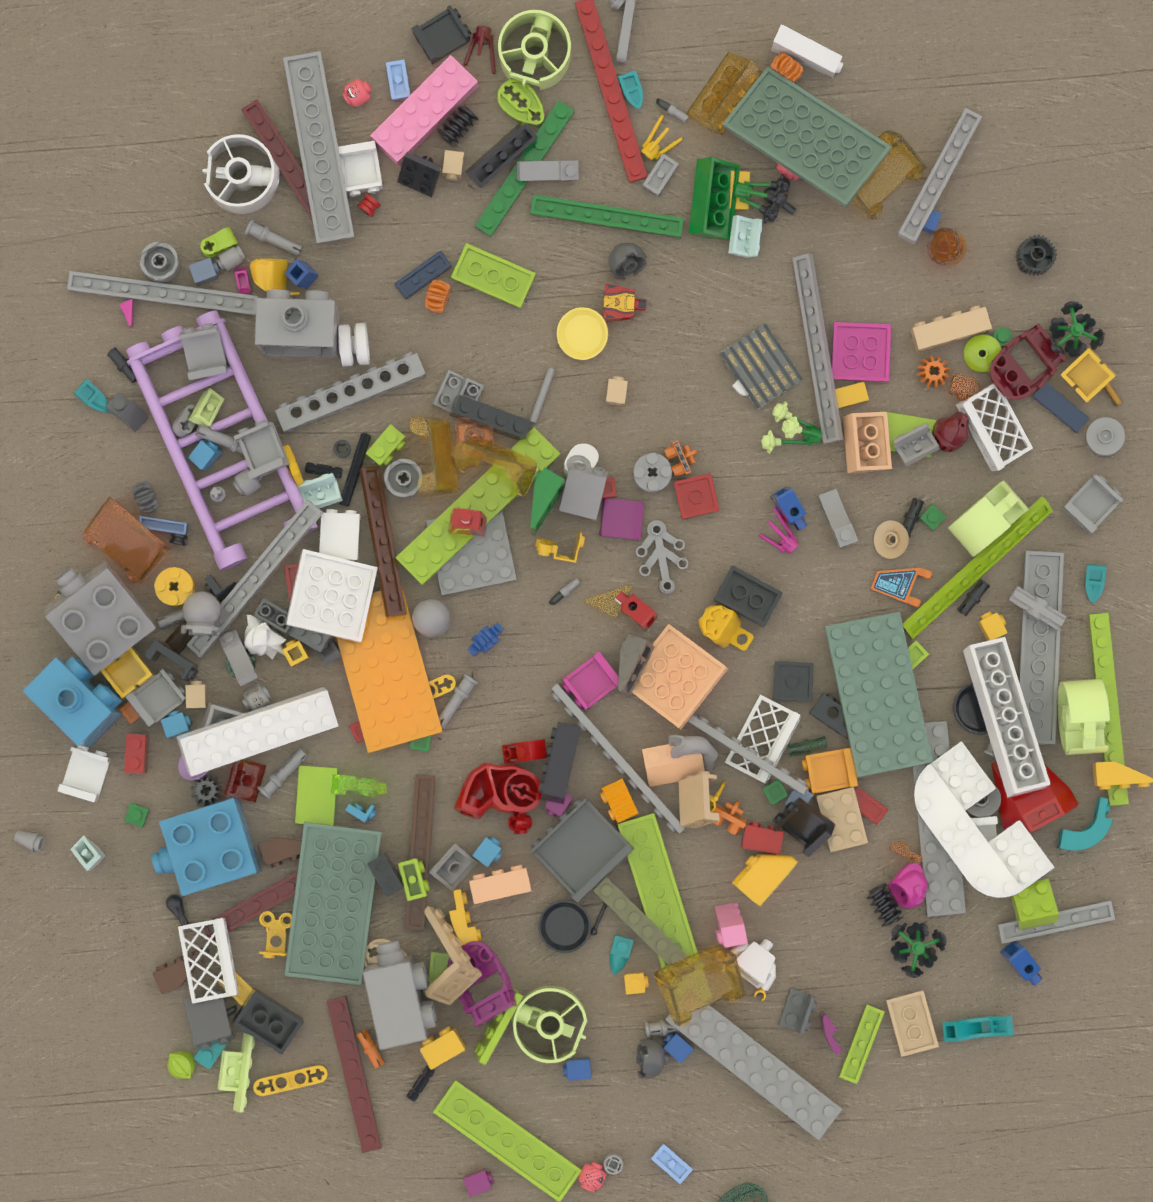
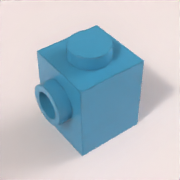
(205, 454)
(176, 724)
(488, 851)

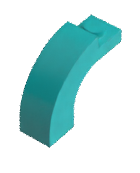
(1092, 834)
(977, 1027)

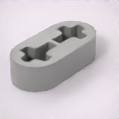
(183, 418)

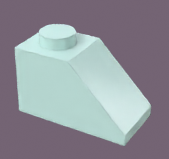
(87, 853)

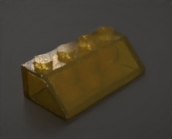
(724, 92)

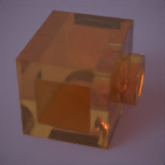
(963, 386)

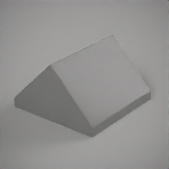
(453, 867)

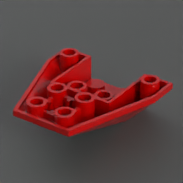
(1035, 807)

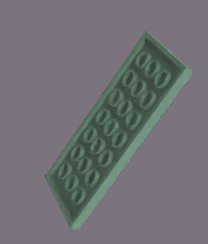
(807, 136)
(878, 694)
(332, 903)

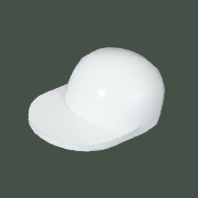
(581, 453)

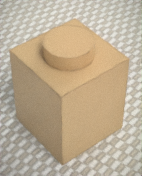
(453, 165)
(616, 391)
(196, 695)

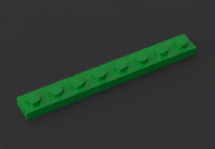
(535, 151)
(607, 216)

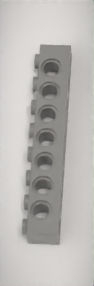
(361, 394)

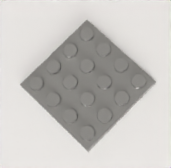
(480, 562)

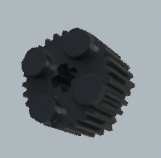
(1030, 264)

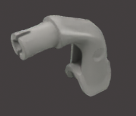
(693, 745)

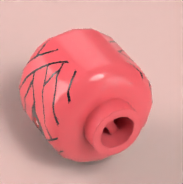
(592, 1176)

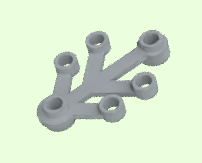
(661, 553)

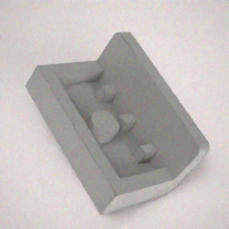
(915, 444)

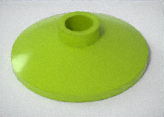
(972, 349)

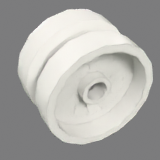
(351, 345)

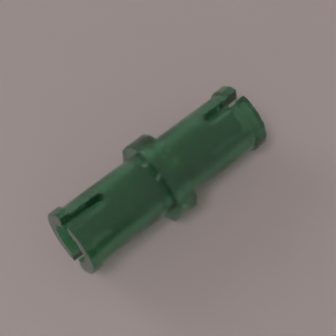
(807, 746)

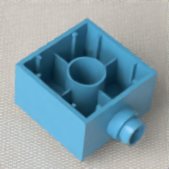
(74, 702)
(207, 847)

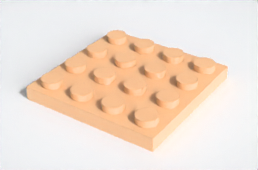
(677, 677)

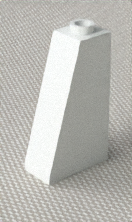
(806, 51)

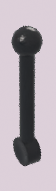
(594, 930)

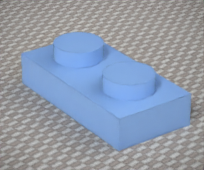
(398, 80)
(671, 1163)

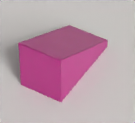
(242, 280)
(128, 310)

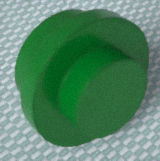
(1003, 336)

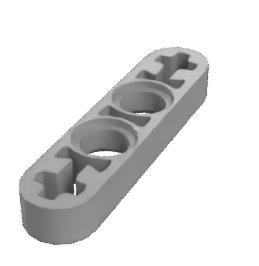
(625, 31)

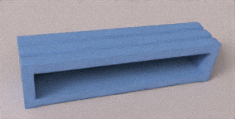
(164, 525)

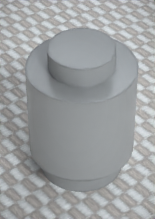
(231, 258)

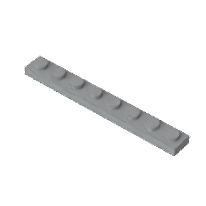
(939, 176)
(749, 754)

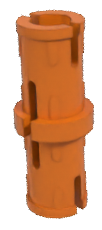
(370, 1048)

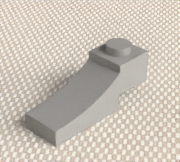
(547, 170)
(837, 518)
(238, 657)

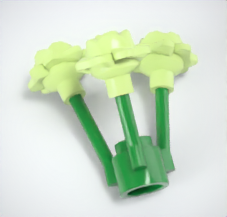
(790, 428)

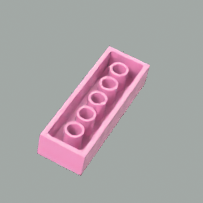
(424, 110)

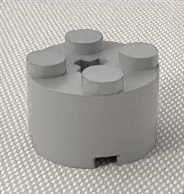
(170, 258)
(652, 462)
(399, 469)

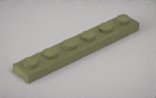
(638, 922)

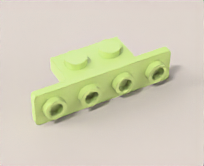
(235, 1072)

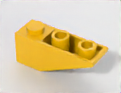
(1114, 773)

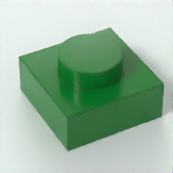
(932, 517)
(421, 744)
(775, 792)
(136, 815)

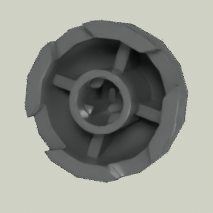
(626, 259)
(650, 1058)

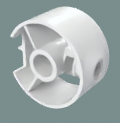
(255, 176)

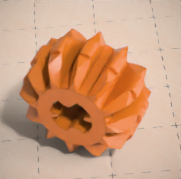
(787, 67)
(437, 296)
(933, 378)

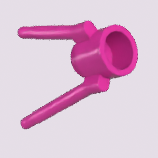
(788, 542)

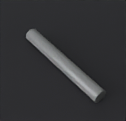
(542, 394)

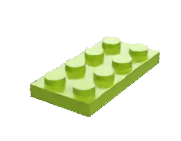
(493, 276)
(494, 1032)

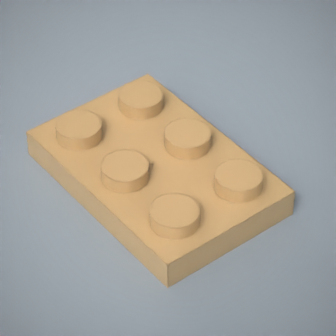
(843, 810)
(912, 1023)

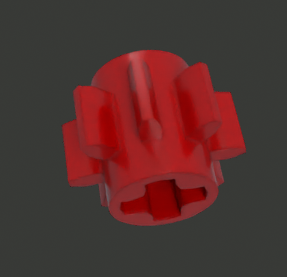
(520, 822)

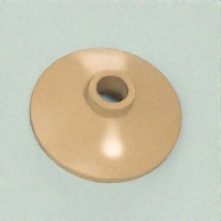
(884, 539)

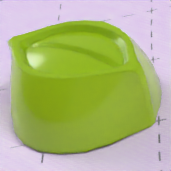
(181, 1064)

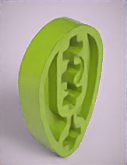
(512, 108)

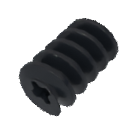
(457, 124)
(884, 905)

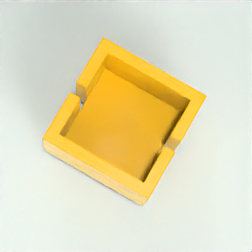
(1088, 374)
(127, 672)
(443, 1047)

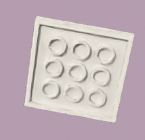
(331, 596)

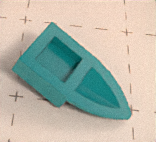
(632, 88)
(91, 396)
(1095, 581)
(620, 953)

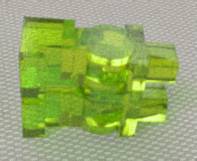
(363, 786)

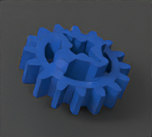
(485, 639)

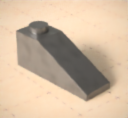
(633, 659)

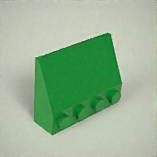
(546, 492)

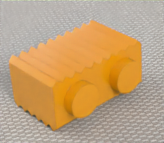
(619, 801)

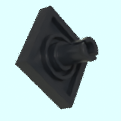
(419, 174)

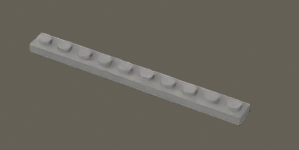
(162, 293)
(818, 348)
(259, 574)
(610, 752)

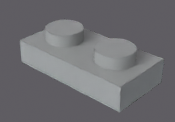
(660, 174)

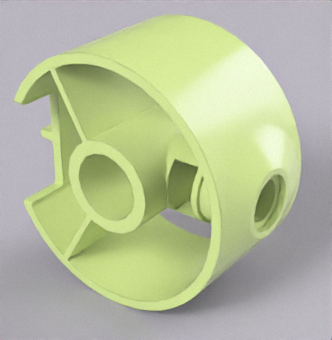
(538, 36)
(988, 518)
(1082, 716)
(532, 1017)

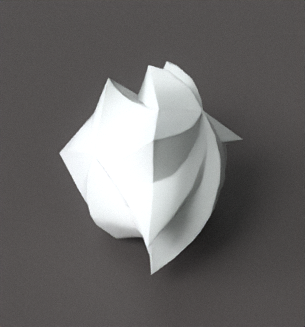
(262, 639)

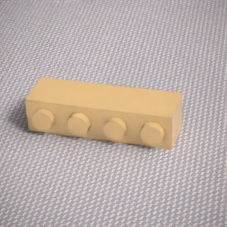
(950, 329)

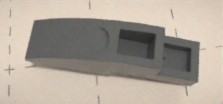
(277, 617)

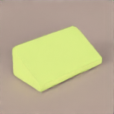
(206, 408)

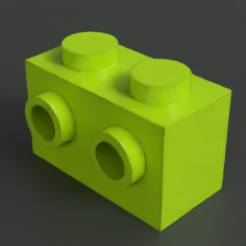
(386, 446)
(413, 880)

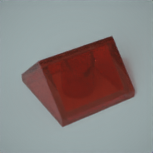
(245, 779)

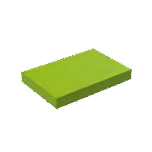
(902, 424)
(314, 795)

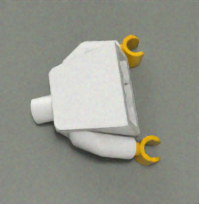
(756, 965)

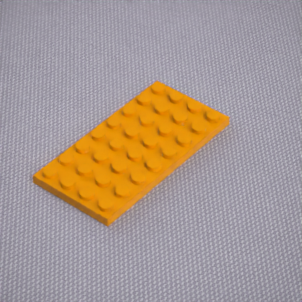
(389, 680)

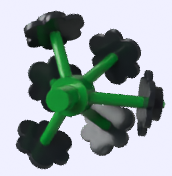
(1081, 325)
(924, 955)

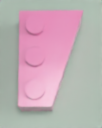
(730, 925)

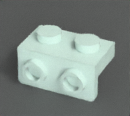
(745, 236)
(321, 491)

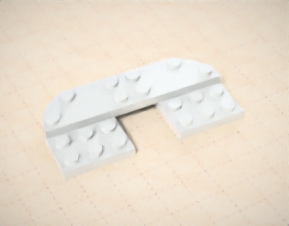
(992, 867)

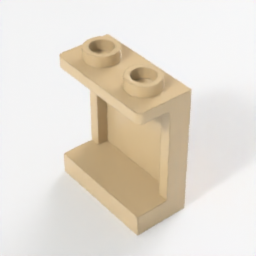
(695, 800)

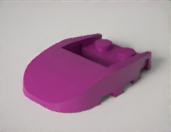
(488, 963)

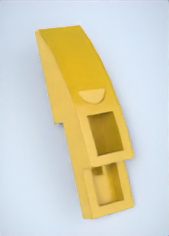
(461, 918)

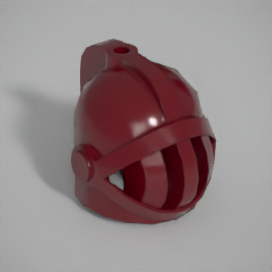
(951, 431)

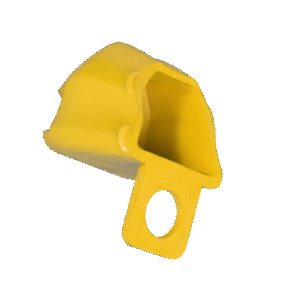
(270, 273)
(723, 627)

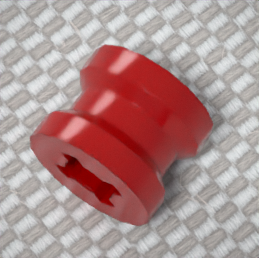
(369, 205)

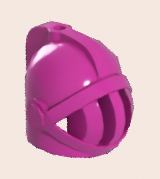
(911, 883)

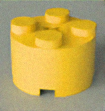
(164, 587)

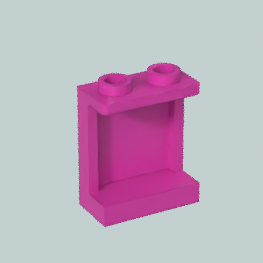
(591, 681)

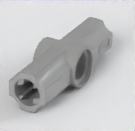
(1037, 608)

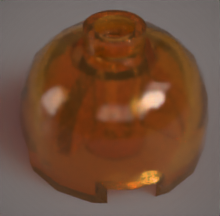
(947, 247)

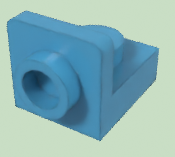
(357, 811)

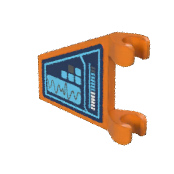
(899, 583)

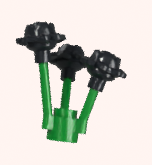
(778, 198)

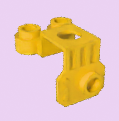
(546, 547)
(275, 928)

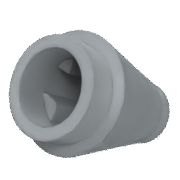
(30, 840)

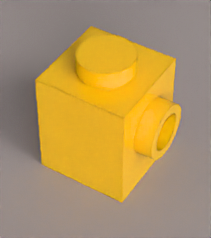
(992, 625)
(295, 652)
(635, 982)

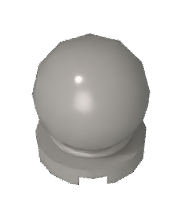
(201, 613)
(431, 618)

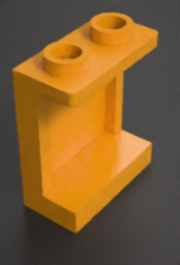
(829, 770)

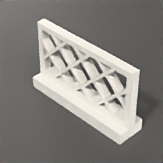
(983, 438)
(778, 746)
(225, 956)

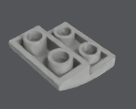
(455, 385)

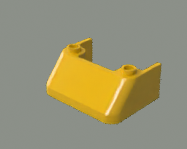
(763, 875)

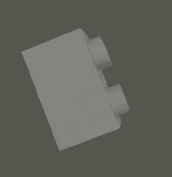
(297, 325)
(97, 615)
(396, 997)

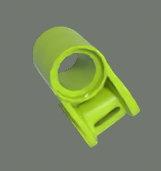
(220, 241)

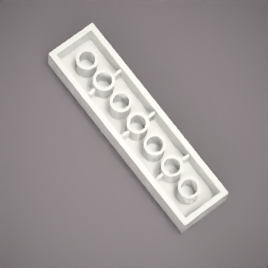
(1006, 717)
(257, 731)

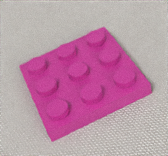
(861, 352)

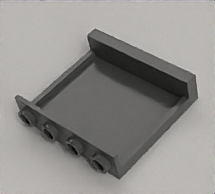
(581, 849)

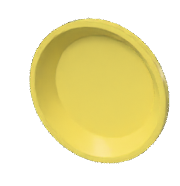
(582, 333)

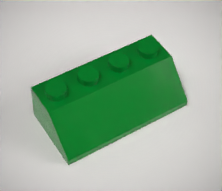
(711, 199)

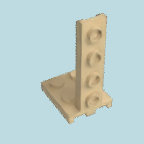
(461, 973)

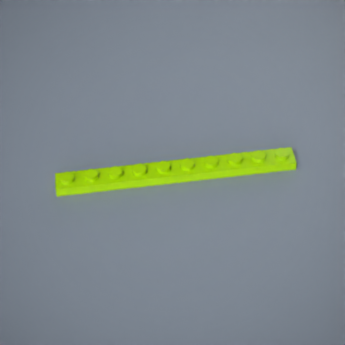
(977, 568)
(1104, 670)

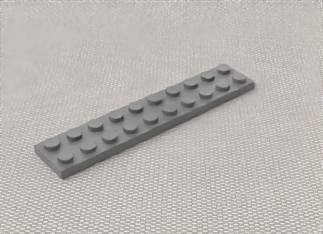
(318, 147)
(1041, 644)
(944, 878)
(760, 1070)

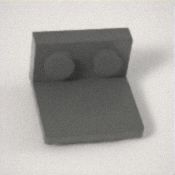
(797, 1011)

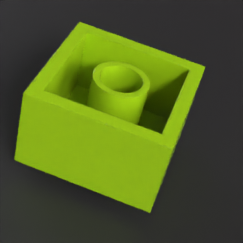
(1035, 905)

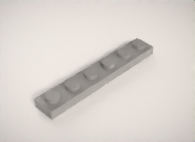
(1067, 920)

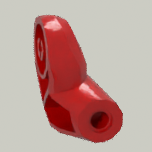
(498, 787)

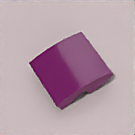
(621, 519)
(828, 1029)

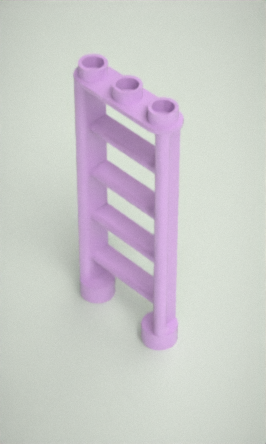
(142, 354)

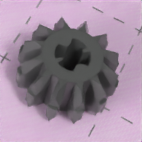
(145, 497)
(201, 786)

